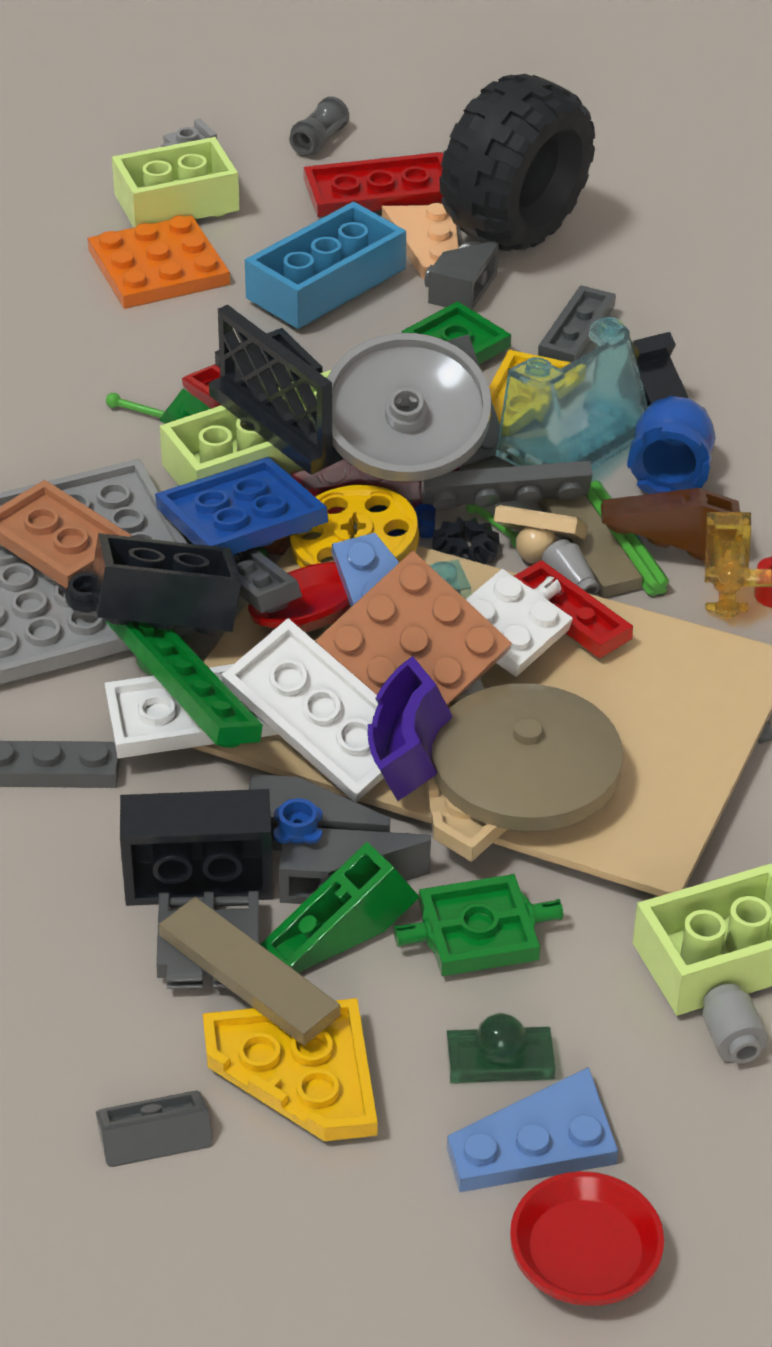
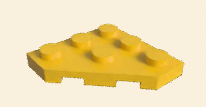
(313, 1085)

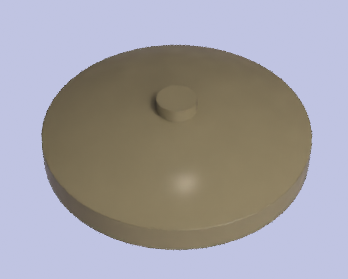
(527, 757)

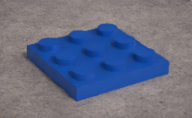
(242, 507)

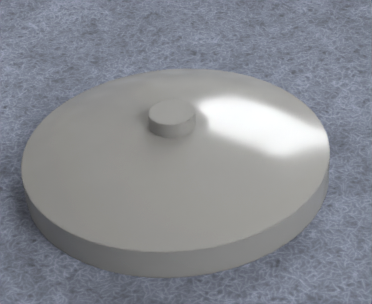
(408, 407)

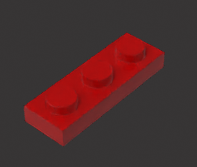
(593, 623)

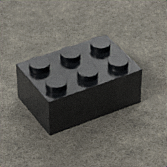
(165, 584)
(196, 844)

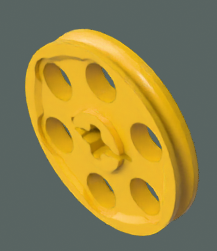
(340, 526)

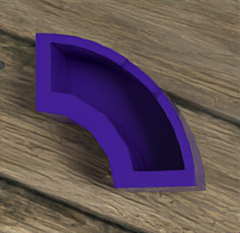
(405, 727)

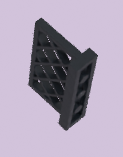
(261, 403)

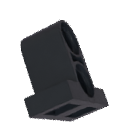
(657, 369)

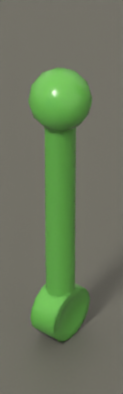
(113, 400)
(473, 508)

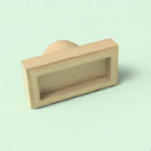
(538, 529)

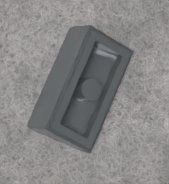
(154, 1128)

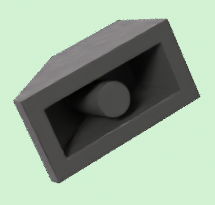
(462, 275)

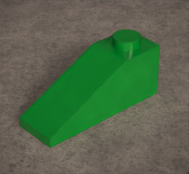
(343, 912)

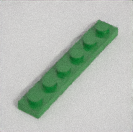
(191, 684)

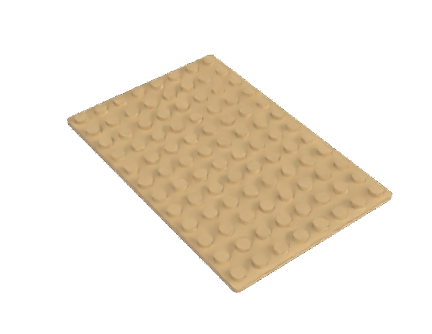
(686, 721)

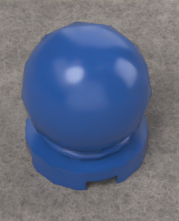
(672, 446)

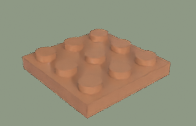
(419, 617)

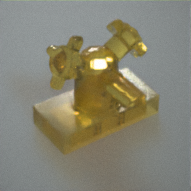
(728, 561)

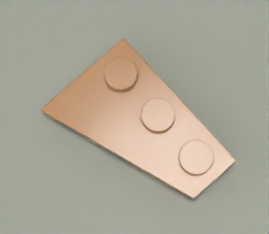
(427, 232)

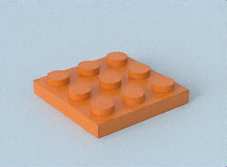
(158, 261)

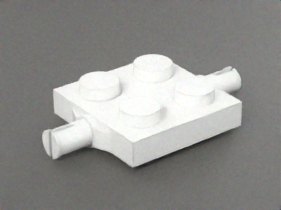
(522, 617)

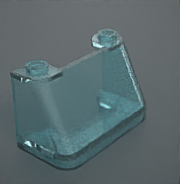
(576, 410)

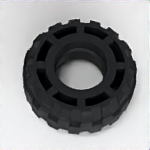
(517, 161)

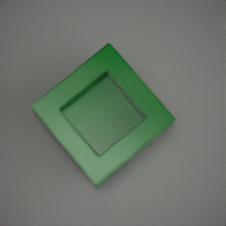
(183, 406)

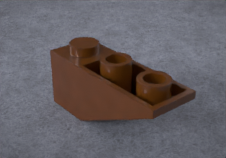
(667, 517)

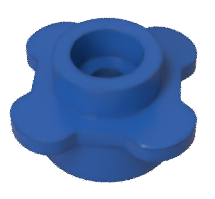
(298, 822)

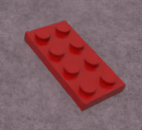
(375, 183)

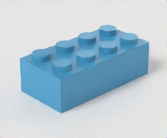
(325, 264)

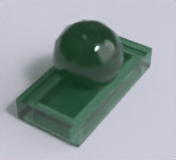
(500, 1052)

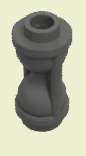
(310, 134)

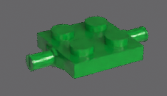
(478, 924)

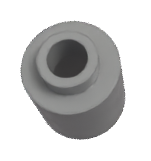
(734, 1024)

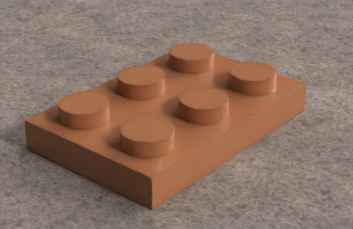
(53, 531)

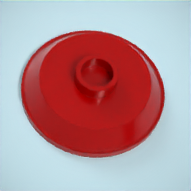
(321, 600)
(586, 1238)

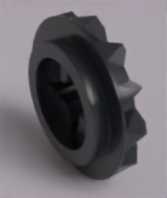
(483, 540)

